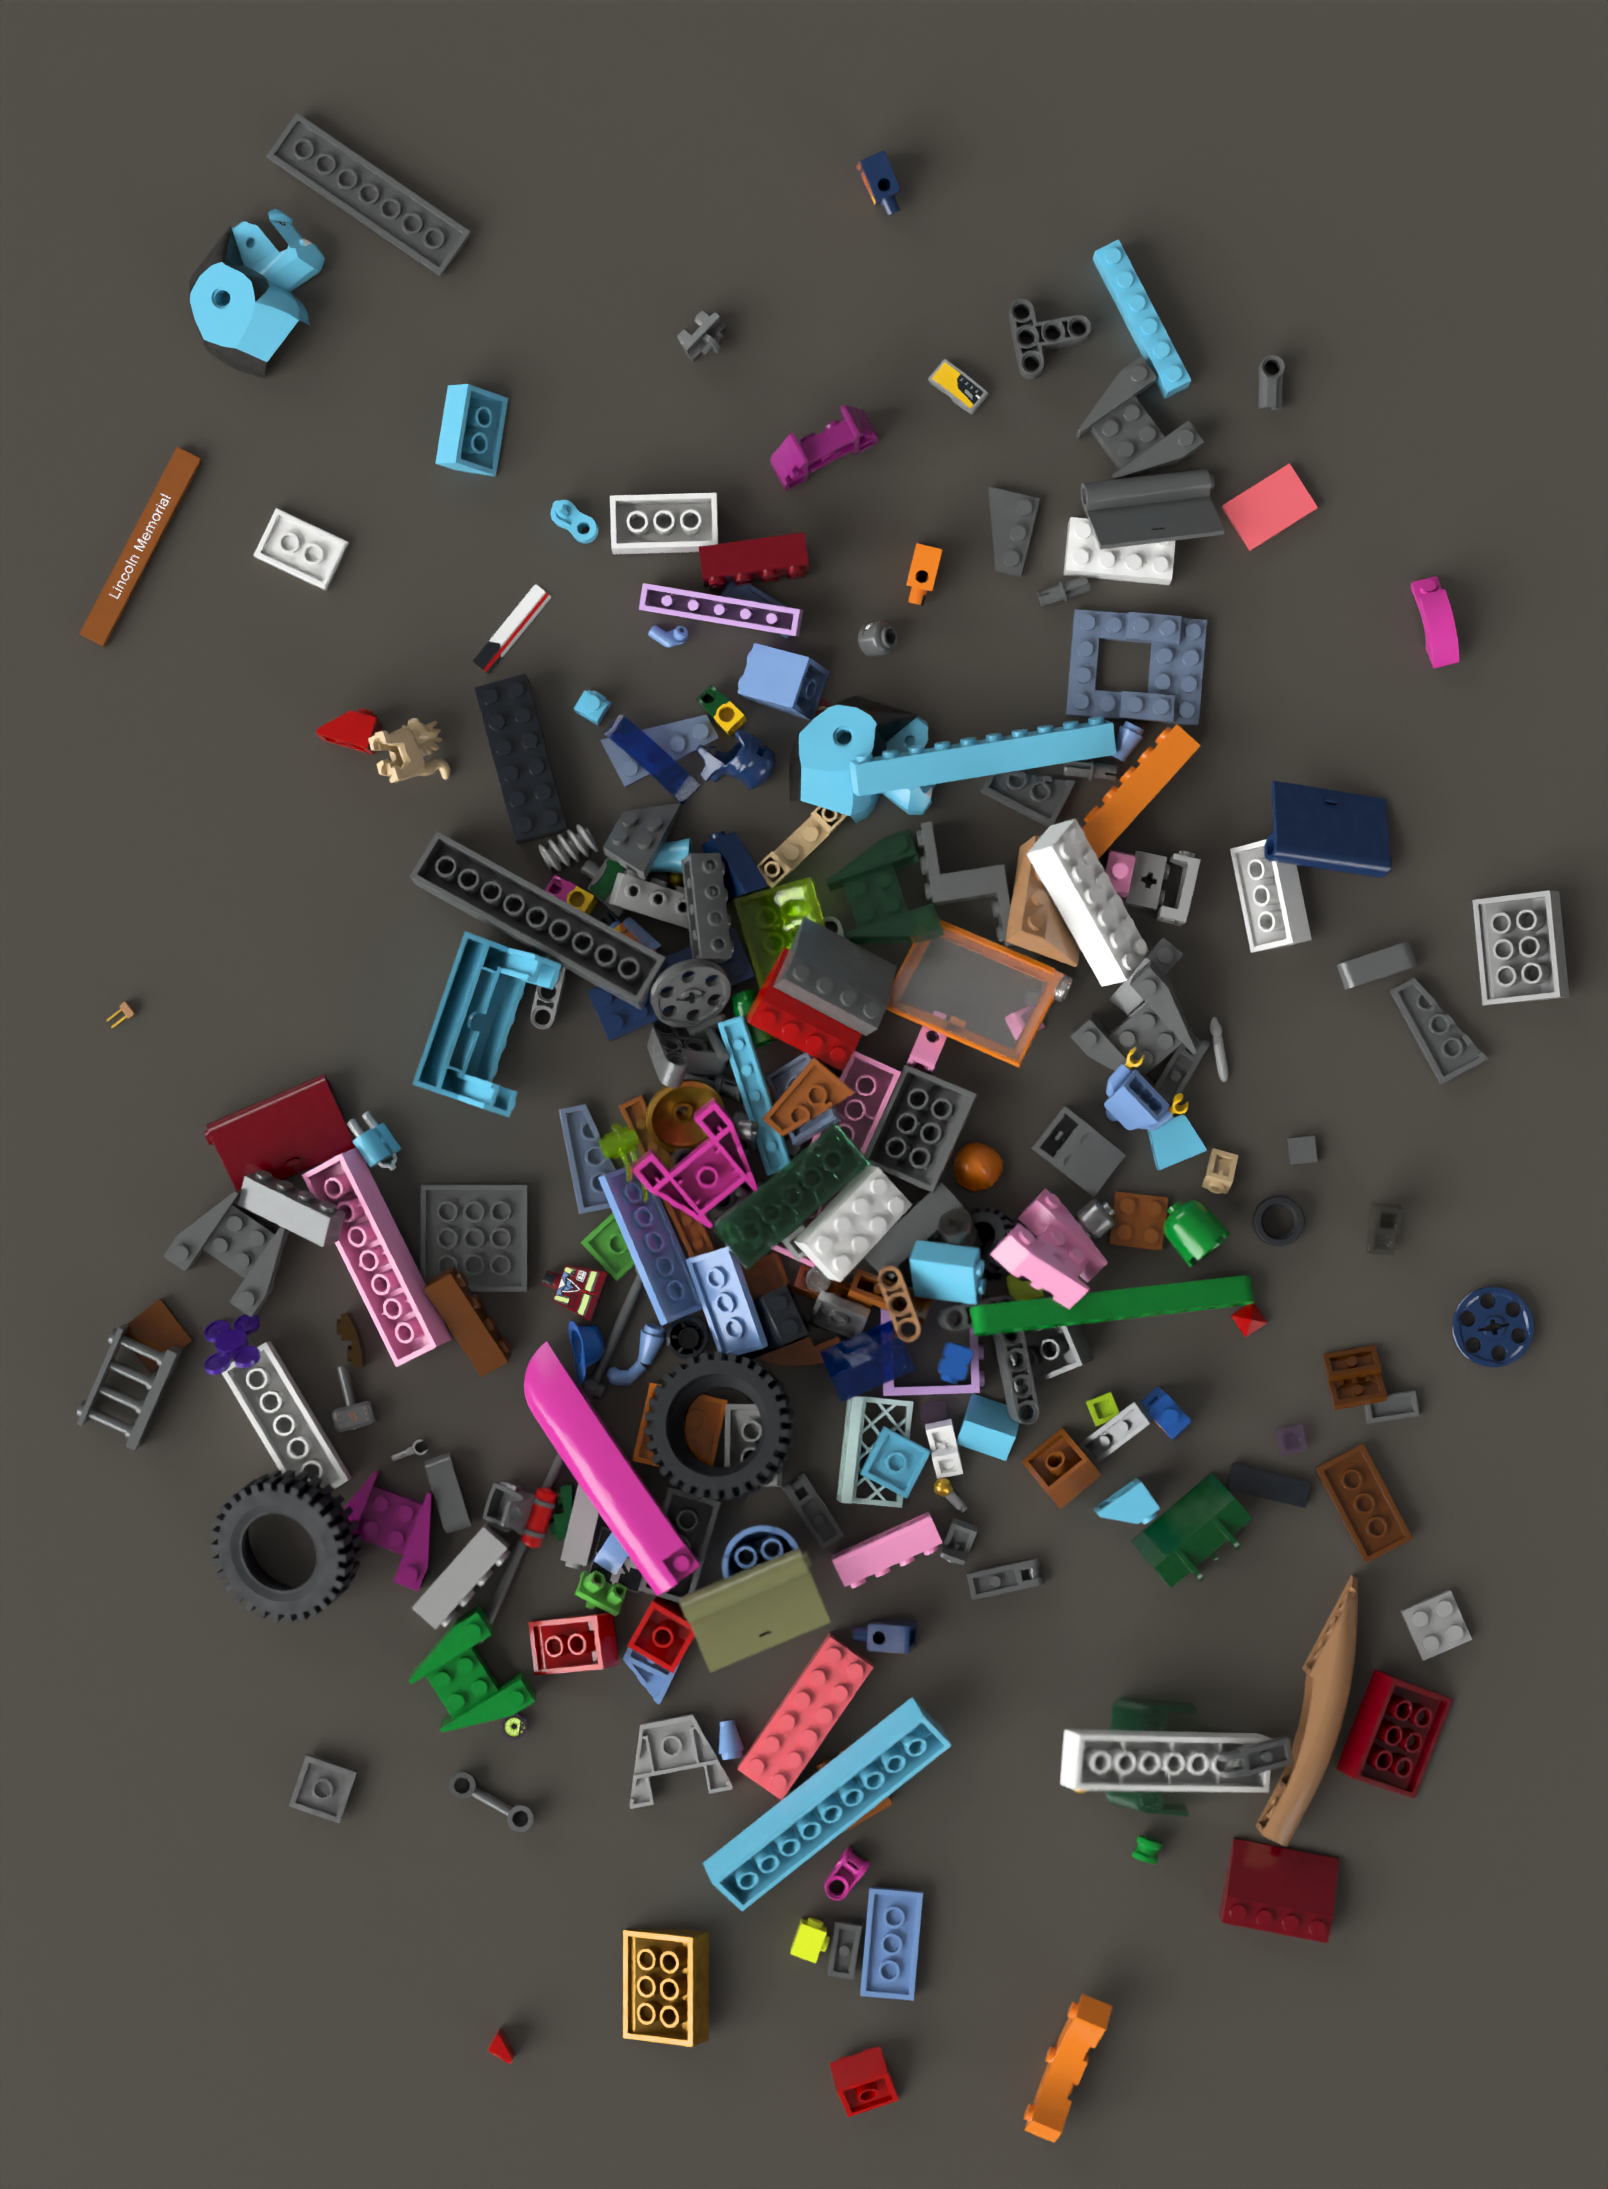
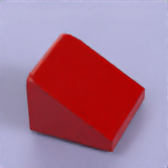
(501, 2048)

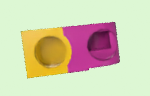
(572, 894)

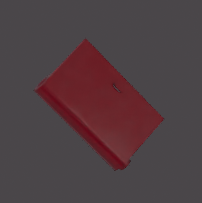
(277, 1129)

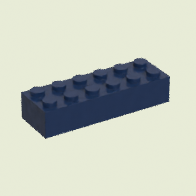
(622, 1018)

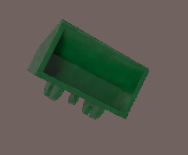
(1192, 1531)

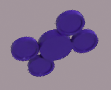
(231, 1344)

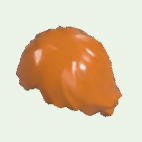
(977, 1166)

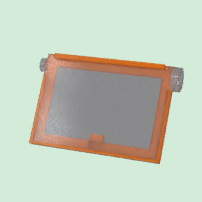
(976, 992)

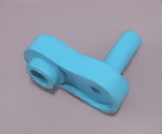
(569, 518)

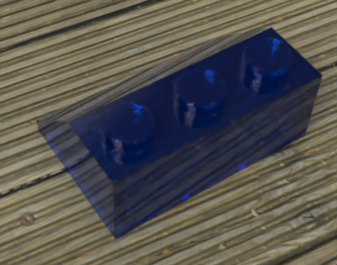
(867, 1361)

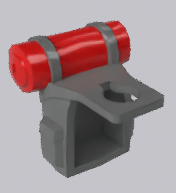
(520, 1511)

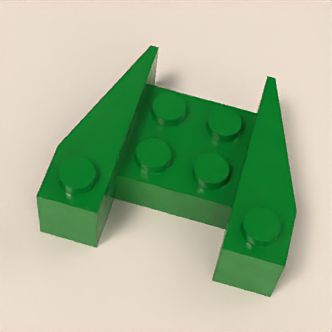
(465, 1680)

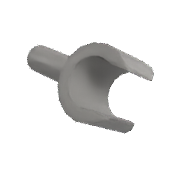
(408, 1452)

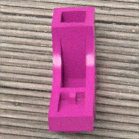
(1437, 622)

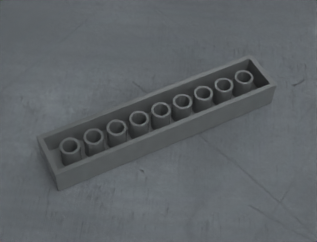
(539, 920)

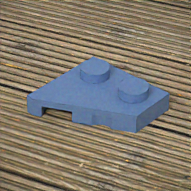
(650, 1674)

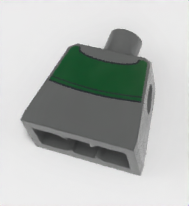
(603, 880)

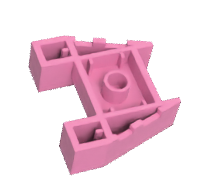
(1057, 1253)

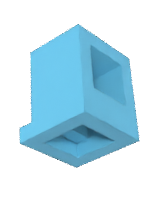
(592, 706)

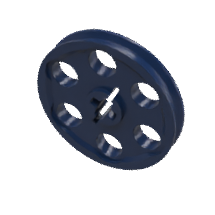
(1487, 1340)

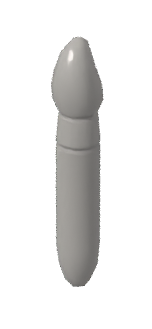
(1219, 1049)

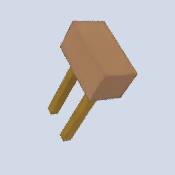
(128, 1011)

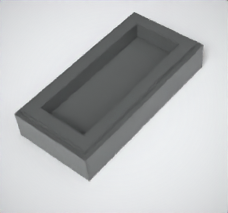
(1398, 1406)

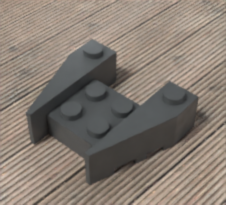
(1129, 431)
(1153, 1027)
(239, 1243)

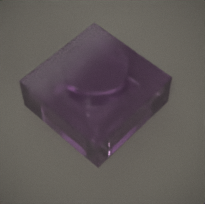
(1291, 1440)

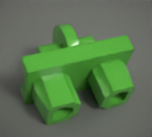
(600, 1593)

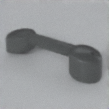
(464, 1785)

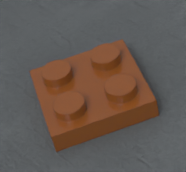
(1138, 1220)

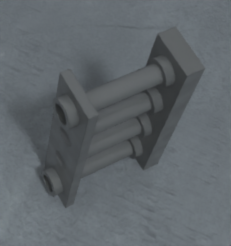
(155, 1384)

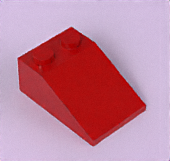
(573, 1643)

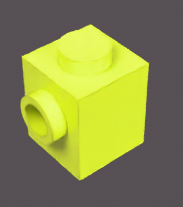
(810, 1939)

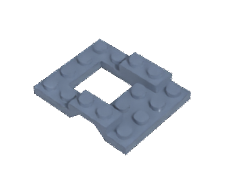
(1173, 668)

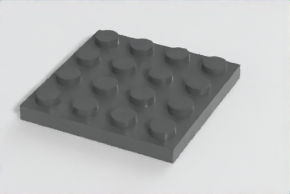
(477, 1232)

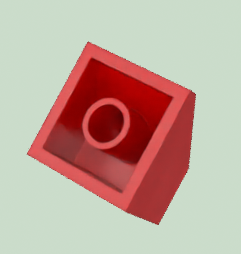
(351, 730)
(663, 1634)
(863, 2081)

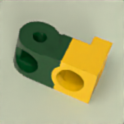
(721, 710)

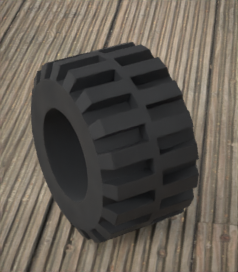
(991, 1223)

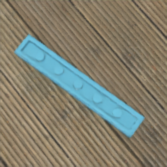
(754, 1091)

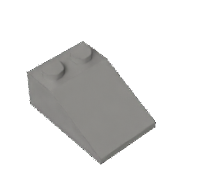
(742, 1436)

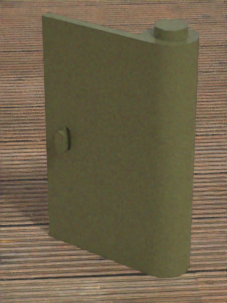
(755, 1609)

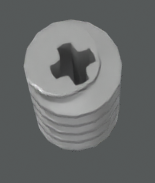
(568, 848)

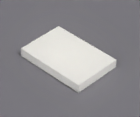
(301, 549)

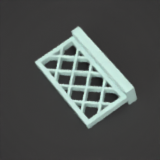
(852, 1443)

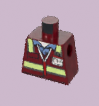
(577, 1289)

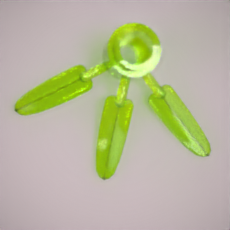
(619, 1144)

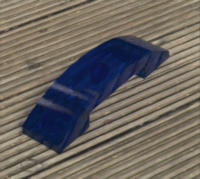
(652, 758)

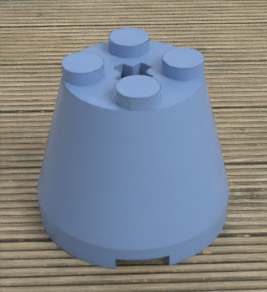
(749, 1543)

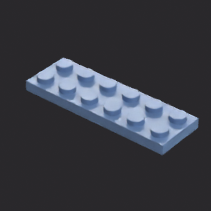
(652, 1247)

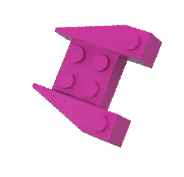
(705, 1173)

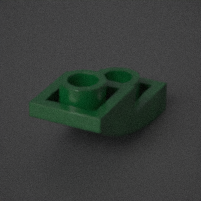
(561, 1519)

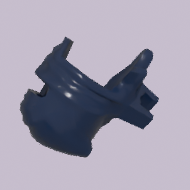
(745, 761)

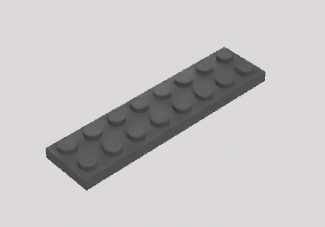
(369, 194)

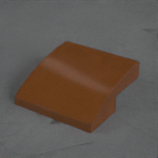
(1354, 1377)

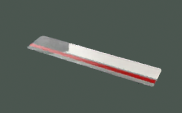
(512, 629)

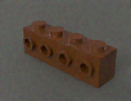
(468, 1321)

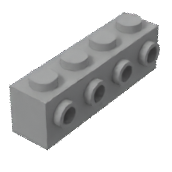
(650, 898)

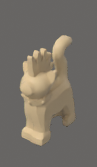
(407, 751)

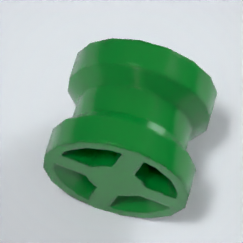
(1147, 1849)

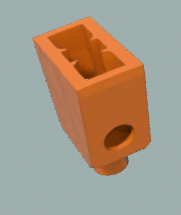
(926, 559)

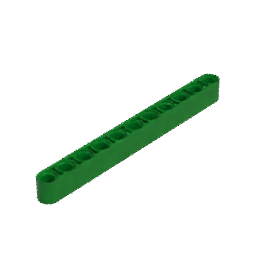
(1113, 1305)

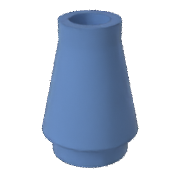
(1127, 739)
(650, 1343)
(729, 1741)

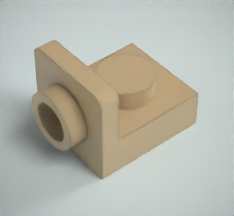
(1220, 1171)

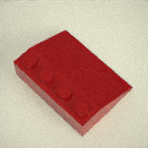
(801, 1024)

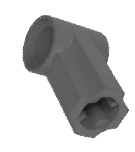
(1270, 385)

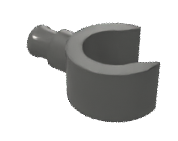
(748, 1132)

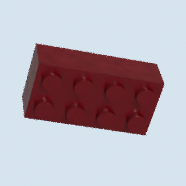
(754, 560)

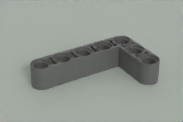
(1004, 1349)

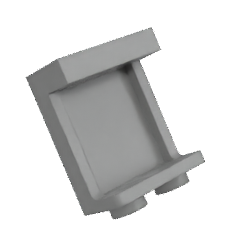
(1179, 914)

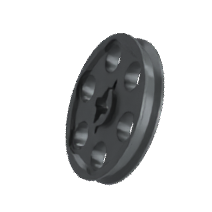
(682, 986)

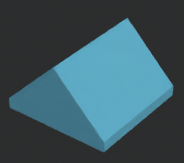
(987, 1427)

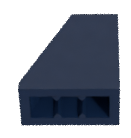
(741, 872)

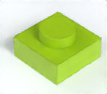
(1102, 1408)

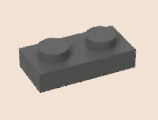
(844, 1950)

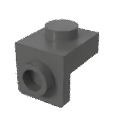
(958, 1541)

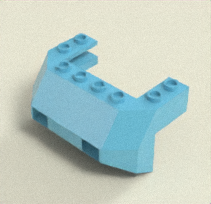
(476, 1021)

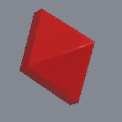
(1248, 1319)

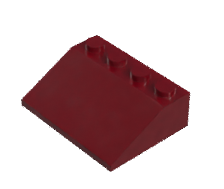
(1394, 1734)
(1279, 1890)

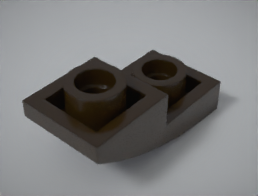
(349, 1332)

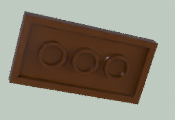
(1363, 1503)

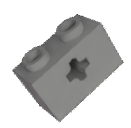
(1145, 865)

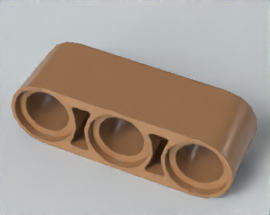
(899, 1316)

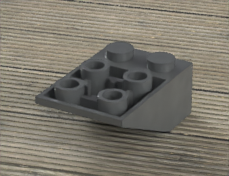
(1078, 1151)

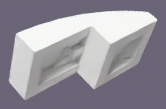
(944, 1448)

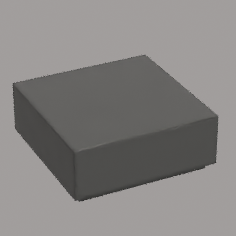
(1302, 1150)

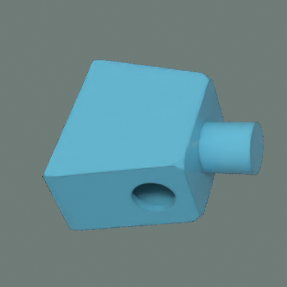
(1174, 1142)

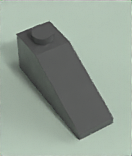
(1164, 957)

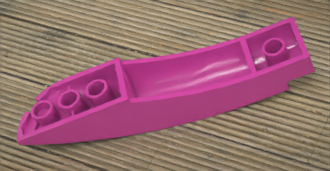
(605, 1473)

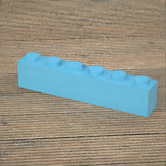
(1141, 318)

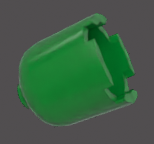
(1193, 1230)

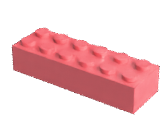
(805, 1716)

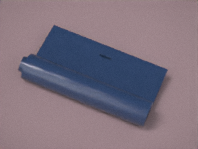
(1329, 830)

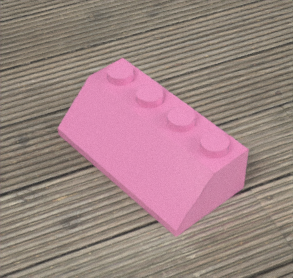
(887, 1549)

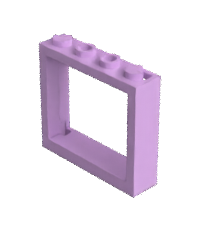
(977, 1376)

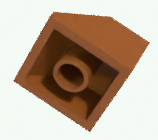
(1061, 1468)

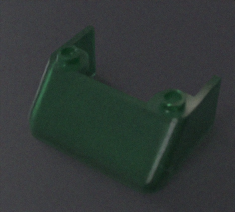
(1145, 1715)

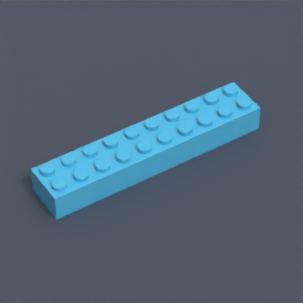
(826, 1804)

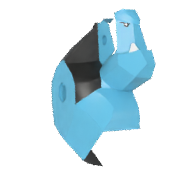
(245, 293)
(847, 729)

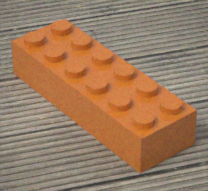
(1138, 788)

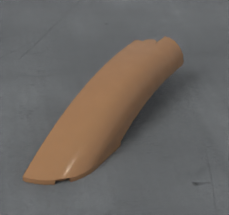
(1323, 1709)

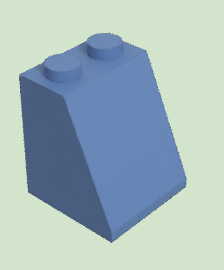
(783, 681)

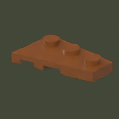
(806, 1098)

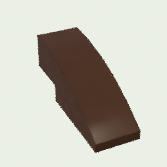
(799, 1352)

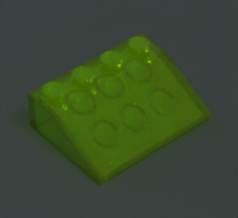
(772, 920)

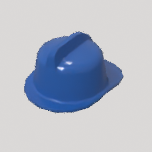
(586, 1346)

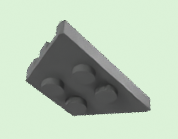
(641, 835)

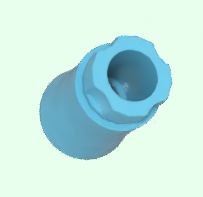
(671, 855)

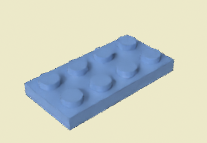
(726, 1302)
(891, 1943)

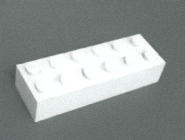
(1088, 902)
(285, 1419)

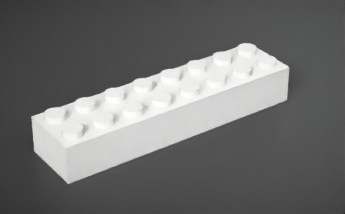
(1156, 1761)

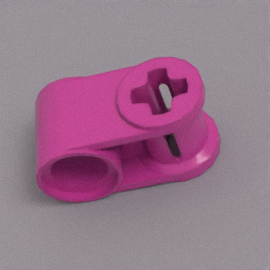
(846, 1873)

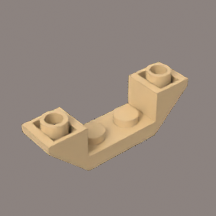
(799, 845)

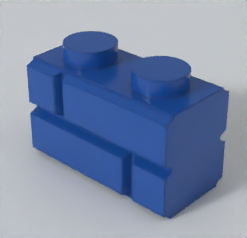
(953, 1363)

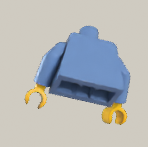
(1135, 1101)

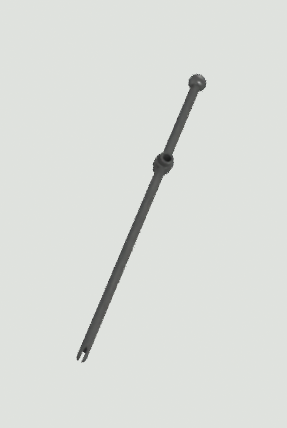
(592, 1388)

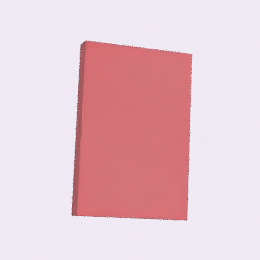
(1269, 507)

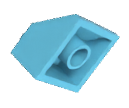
(1129, 1504)

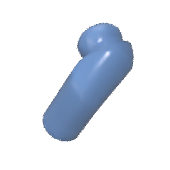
(670, 638)
(625, 1377)

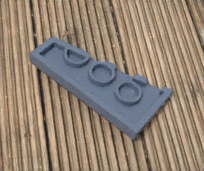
(675, 738)
(585, 1158)

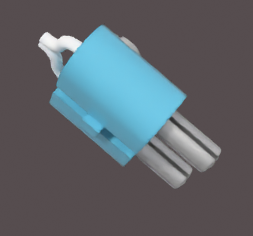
(375, 1144)

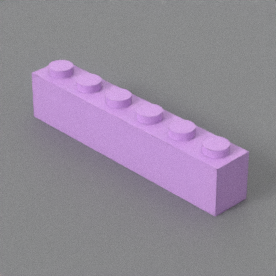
(721, 609)

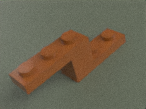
(864, 1290)

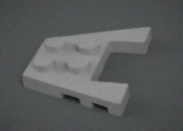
(671, 1747)

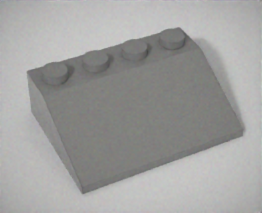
(1521, 948)

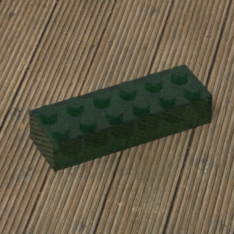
(791, 1196)

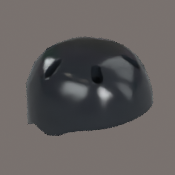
(687, 1338)

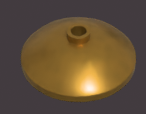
(675, 1128)

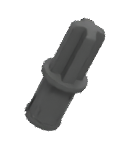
(1063, 591)
(1090, 770)

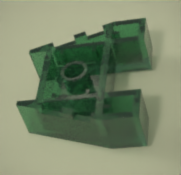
(877, 896)

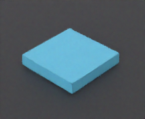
(895, 1462)

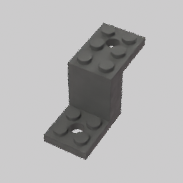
(964, 885)

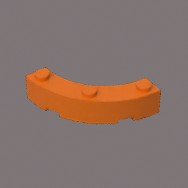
(1066, 2066)

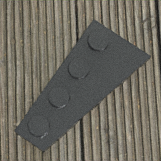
(1437, 1035)

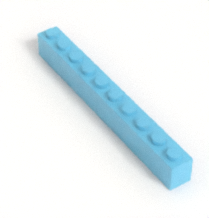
(982, 757)

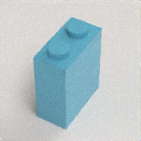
(947, 1272)

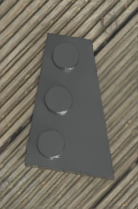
(1012, 528)

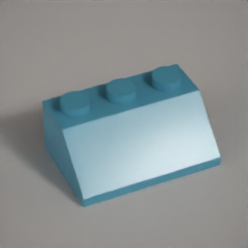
(471, 430)

